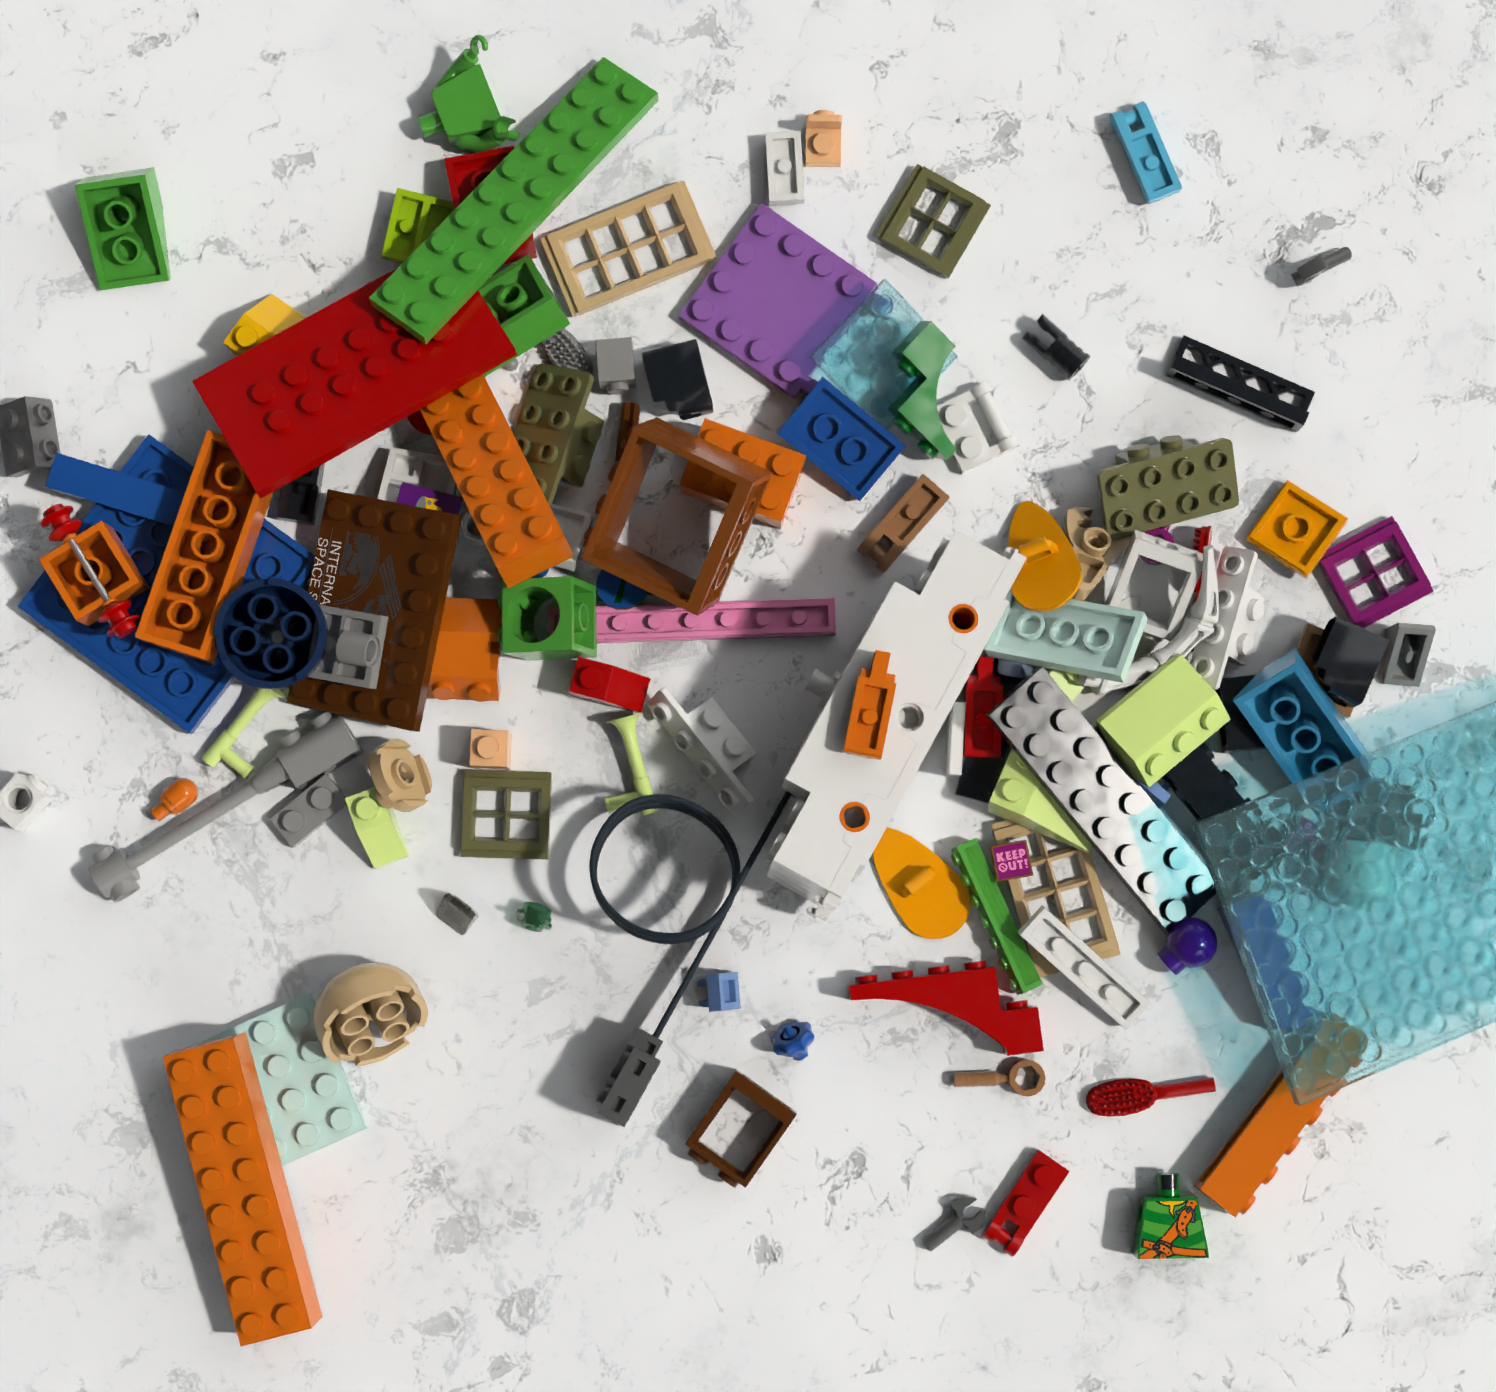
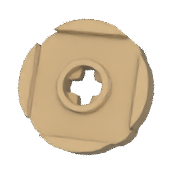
(387, 765)

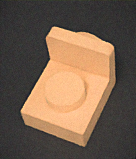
(823, 139)

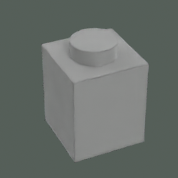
(616, 365)

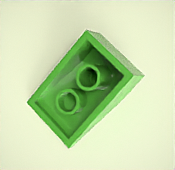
(125, 228)

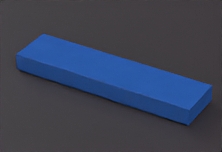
(114, 489)

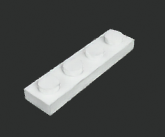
(1084, 967)

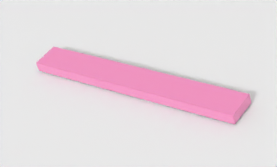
(718, 622)

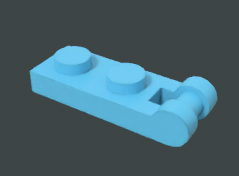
(1146, 153)

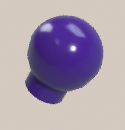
(1188, 945)

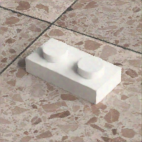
(784, 167)

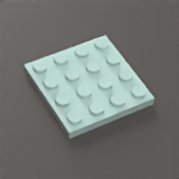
(301, 1087)

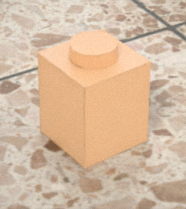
(490, 749)

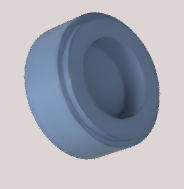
(1014, 669)

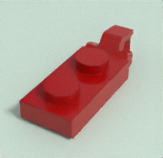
(981, 694)

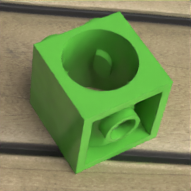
(576, 627)

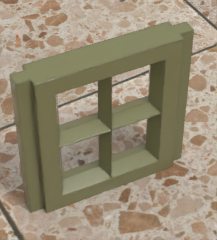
(905, 205)
(505, 846)

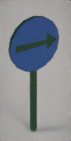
(618, 592)

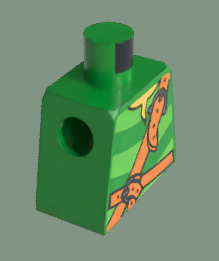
(1169, 1223)

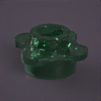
(534, 917)

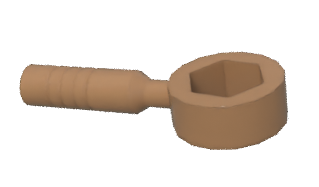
(992, 1078)

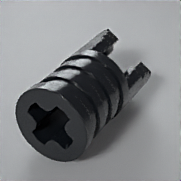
(1062, 352)

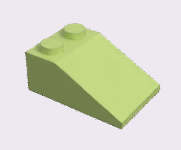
(1027, 803)

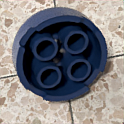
(246, 628)

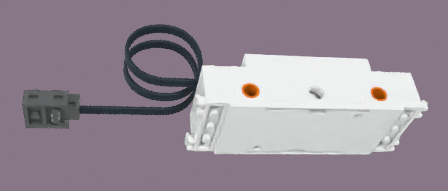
(836, 796)

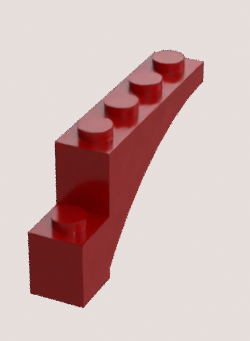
(965, 994)

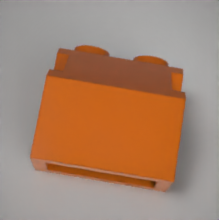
(467, 651)

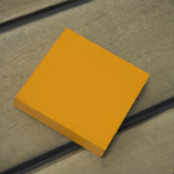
(1296, 529)

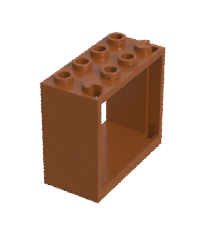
(614, 508)

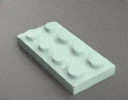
(1071, 639)

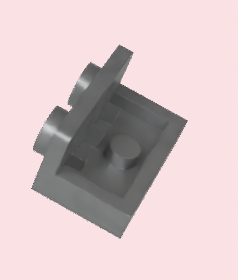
(28, 435)

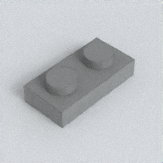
(309, 810)

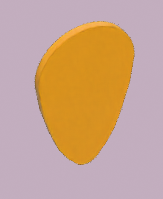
(1051, 568)
(921, 886)

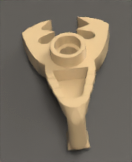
(1093, 548)

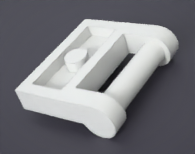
(966, 433)

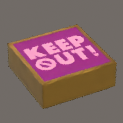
(1011, 860)

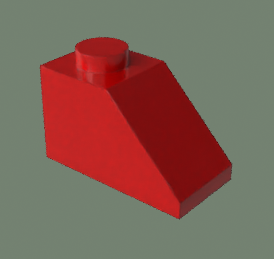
(609, 685)

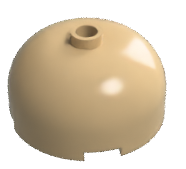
(366, 995)

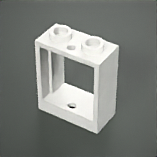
(1166, 553)

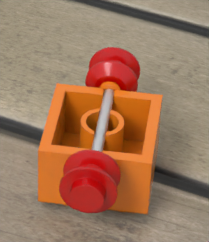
(92, 572)

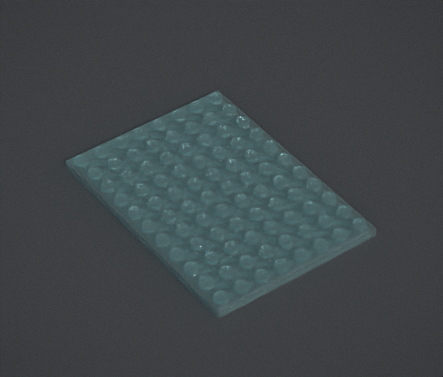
(1367, 903)

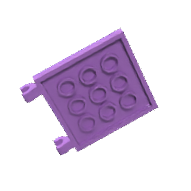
(775, 300)

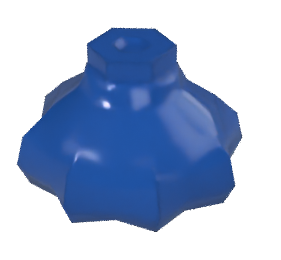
(793, 1040)

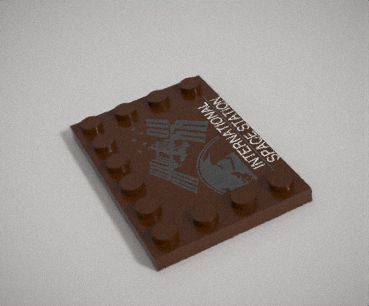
(388, 564)

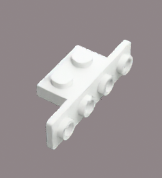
(1238, 617)
(710, 744)

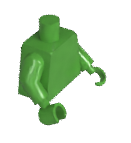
(467, 106)

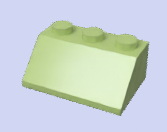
(1162, 720)

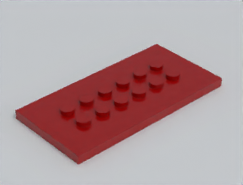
(341, 382)

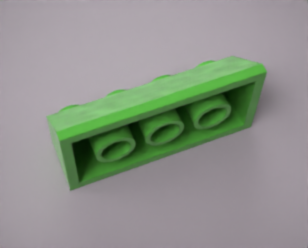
(523, 306)

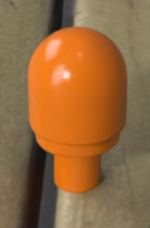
(176, 798)

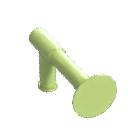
(221, 747)
(641, 781)

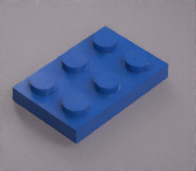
(841, 438)

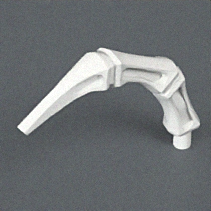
(1194, 629)

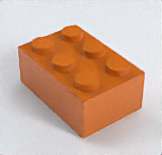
(717, 490)

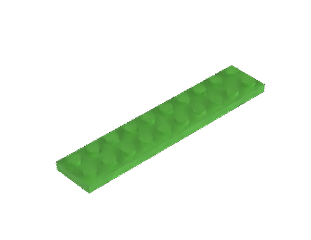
(513, 200)

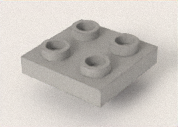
(352, 647)

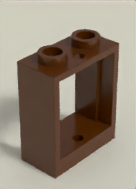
(729, 1172)

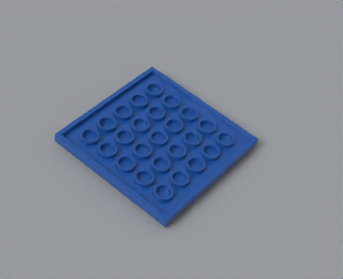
(167, 680)

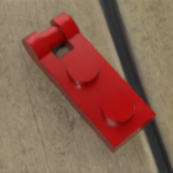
(1025, 1202)

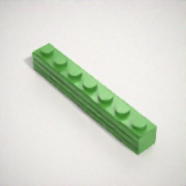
(995, 917)

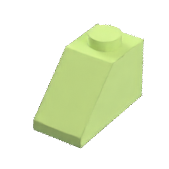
(376, 828)

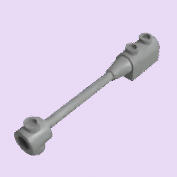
(300, 761)

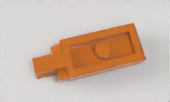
(871, 709)

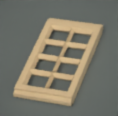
(689, 223)
(1105, 946)

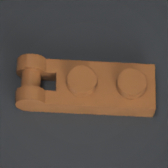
(904, 522)

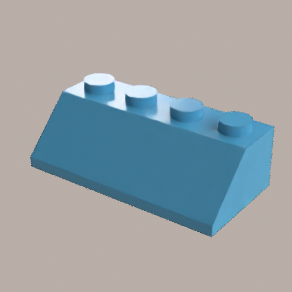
(1297, 719)

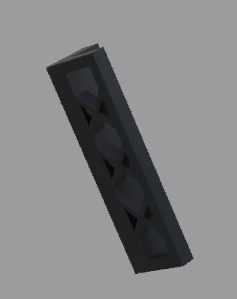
(1237, 391)

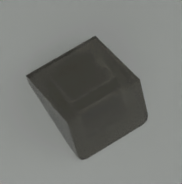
(456, 913)

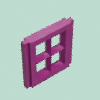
(1389, 601)

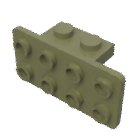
(556, 427)
(1166, 484)

